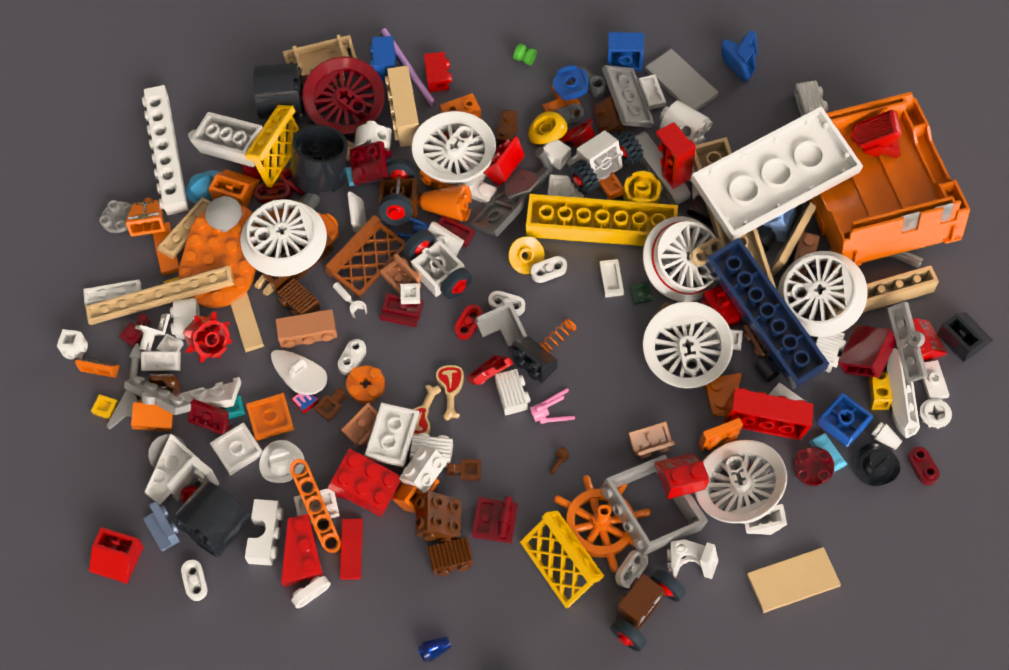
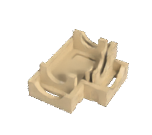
(312, 55)

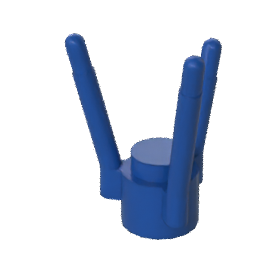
(418, 225)

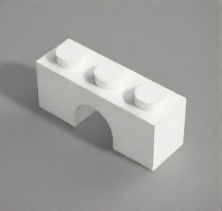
(263, 549)

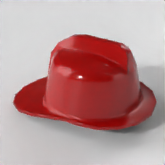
(580, 134)

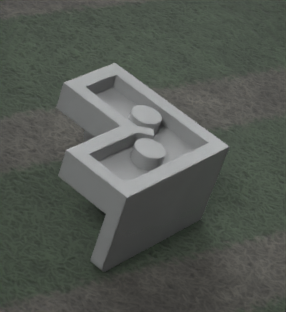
(502, 319)

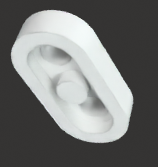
(548, 269)
(506, 298)
(352, 355)
(630, 570)
(194, 581)
(315, 588)

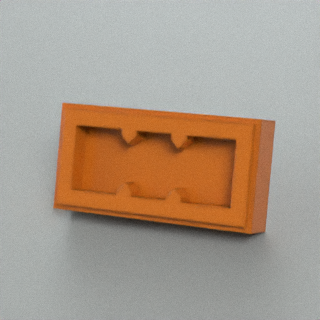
(611, 186)

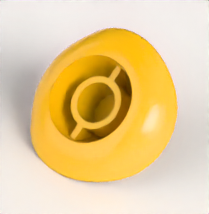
(547, 128)

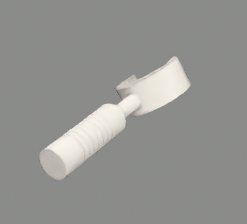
(346, 296)

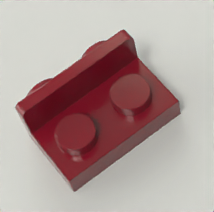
(209, 417)

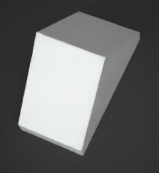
(769, 523)

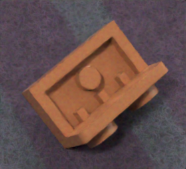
(400, 273)
(360, 426)
(650, 439)

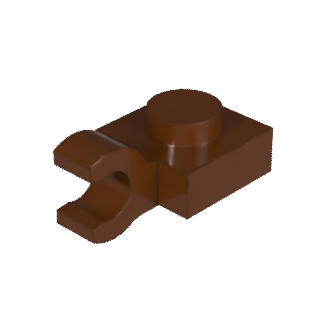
(330, 406)
(468, 469)

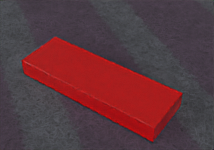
(351, 549)

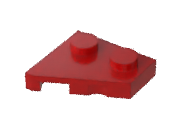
(488, 369)

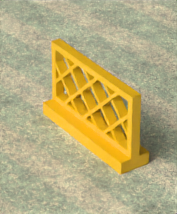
(268, 139)
(575, 551)

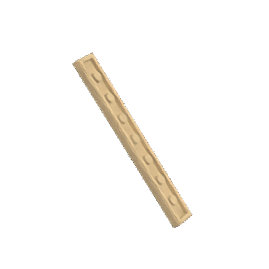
(159, 295)

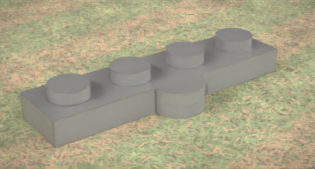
(908, 342)
(152, 394)

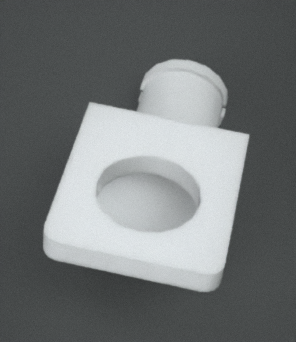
(149, 333)

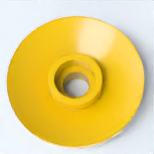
(534, 253)

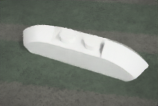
(904, 402)

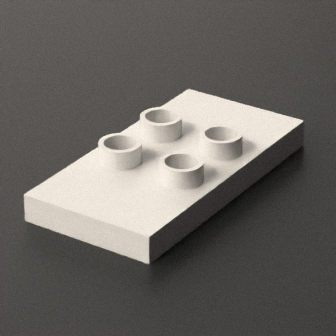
(776, 173)

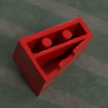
(677, 155)
(301, 553)

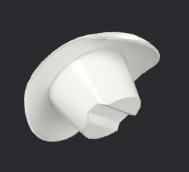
(276, 461)

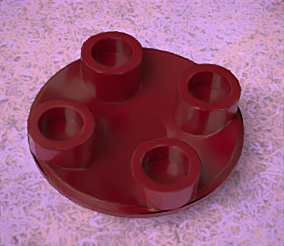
(814, 466)

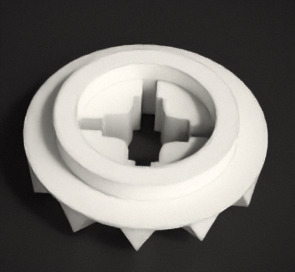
(940, 408)

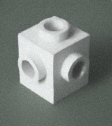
(72, 344)

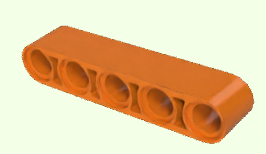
(308, 499)

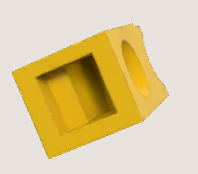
(880, 392)

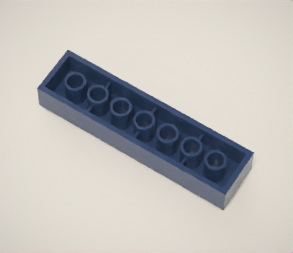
(767, 313)

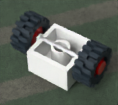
(601, 157)

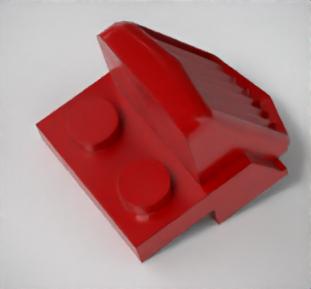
(878, 135)

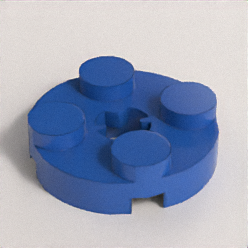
(574, 91)

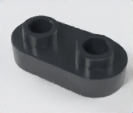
(567, 113)

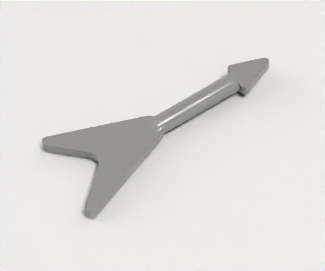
(125, 405)

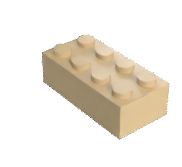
(402, 104)

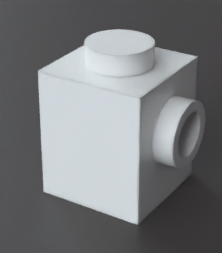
(557, 153)

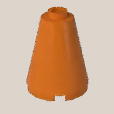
(448, 202)

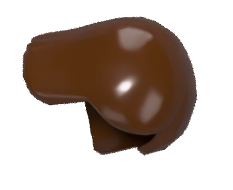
(166, 382)

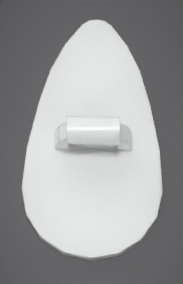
(299, 372)

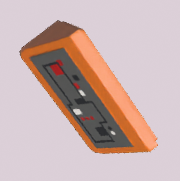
(97, 367)

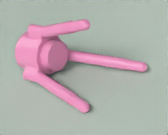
(540, 410)

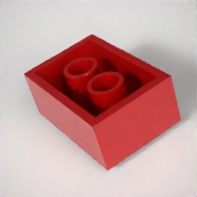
(365, 482)

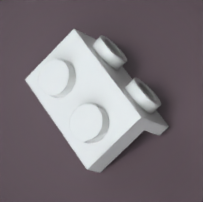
(423, 469)

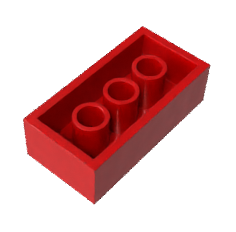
(769, 413)

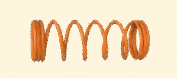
(567, 325)

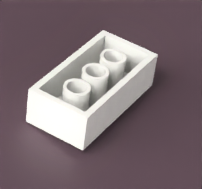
(225, 137)

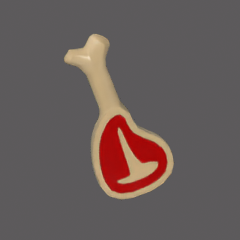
(451, 379)
(423, 424)

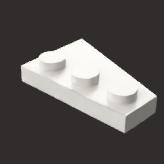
(217, 396)
(169, 463)

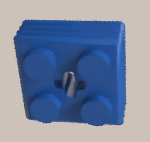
(843, 408)

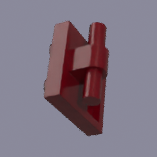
(369, 162)
(495, 519)

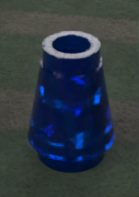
(433, 648)

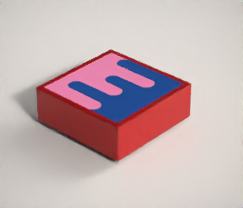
(304, 402)

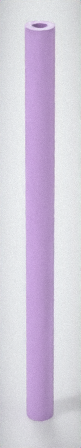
(413, 74)

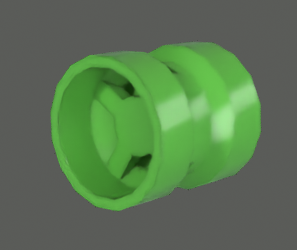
(524, 54)

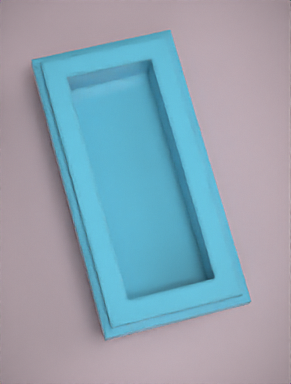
(824, 442)

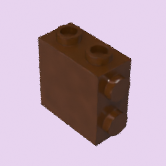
(438, 517)

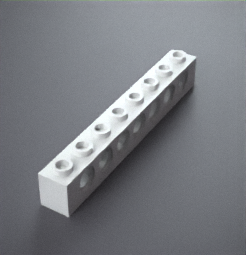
(165, 150)

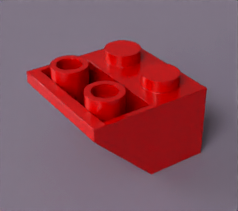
(505, 161)
(114, 555)

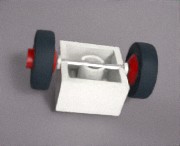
(437, 265)

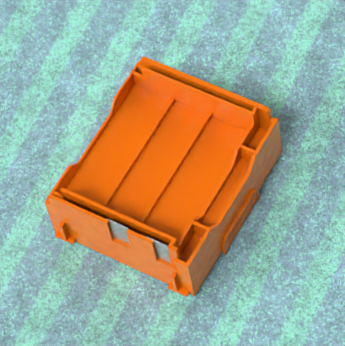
(891, 201)

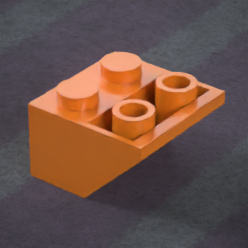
(234, 185)

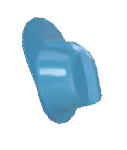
(199, 186)

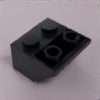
(963, 335)
(533, 359)

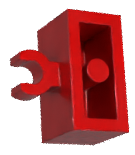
(720, 302)

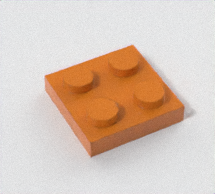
(270, 416)
(721, 434)

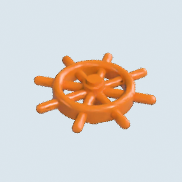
(599, 522)

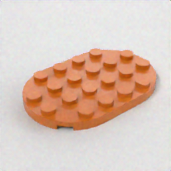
(213, 249)

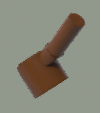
(563, 456)

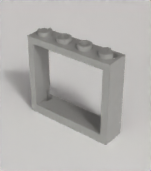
(641, 542)

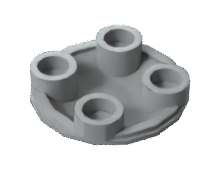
(223, 213)
(114, 216)

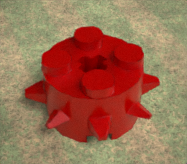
(207, 336)

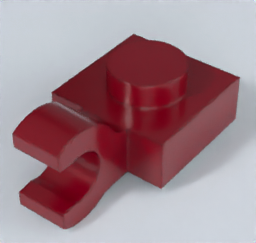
(130, 334)

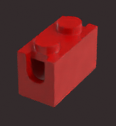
(436, 72)

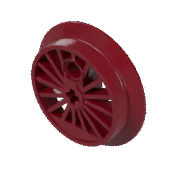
(320, 81)

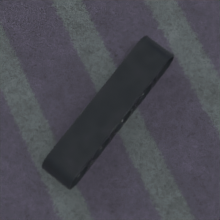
(699, 212)

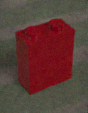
(867, 351)

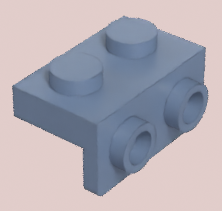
(160, 528)

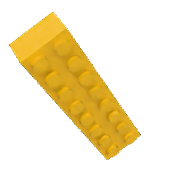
(594, 219)

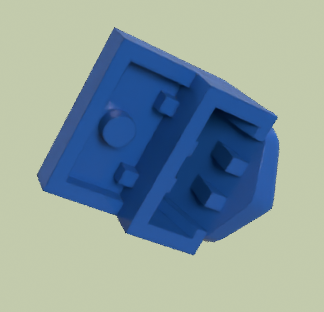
(741, 56)

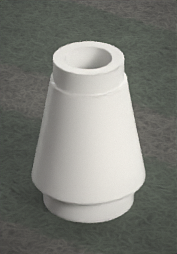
(886, 435)

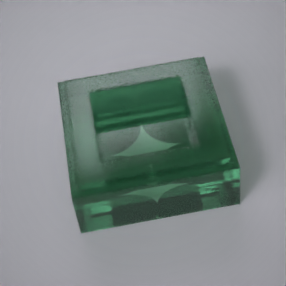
(640, 293)

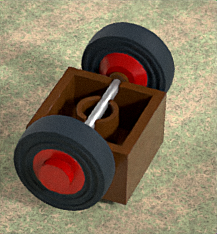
(399, 193)
(640, 603)

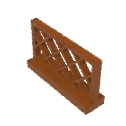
(351, 249)

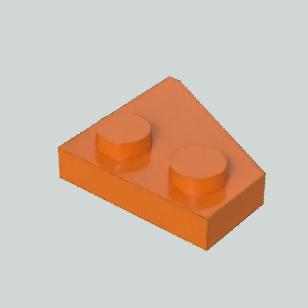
(720, 391)

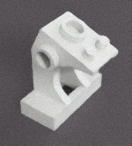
(703, 555)

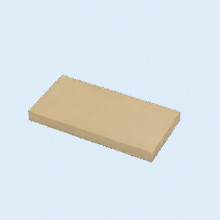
(792, 239)
(793, 580)

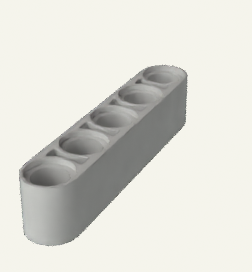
(651, 163)

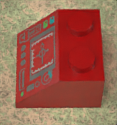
(932, 345)
(682, 475)

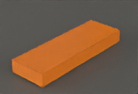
(166, 264)

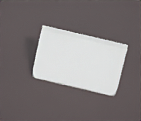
(357, 211)

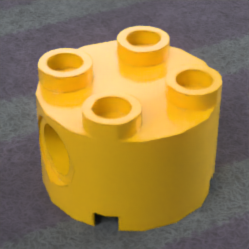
(642, 188)

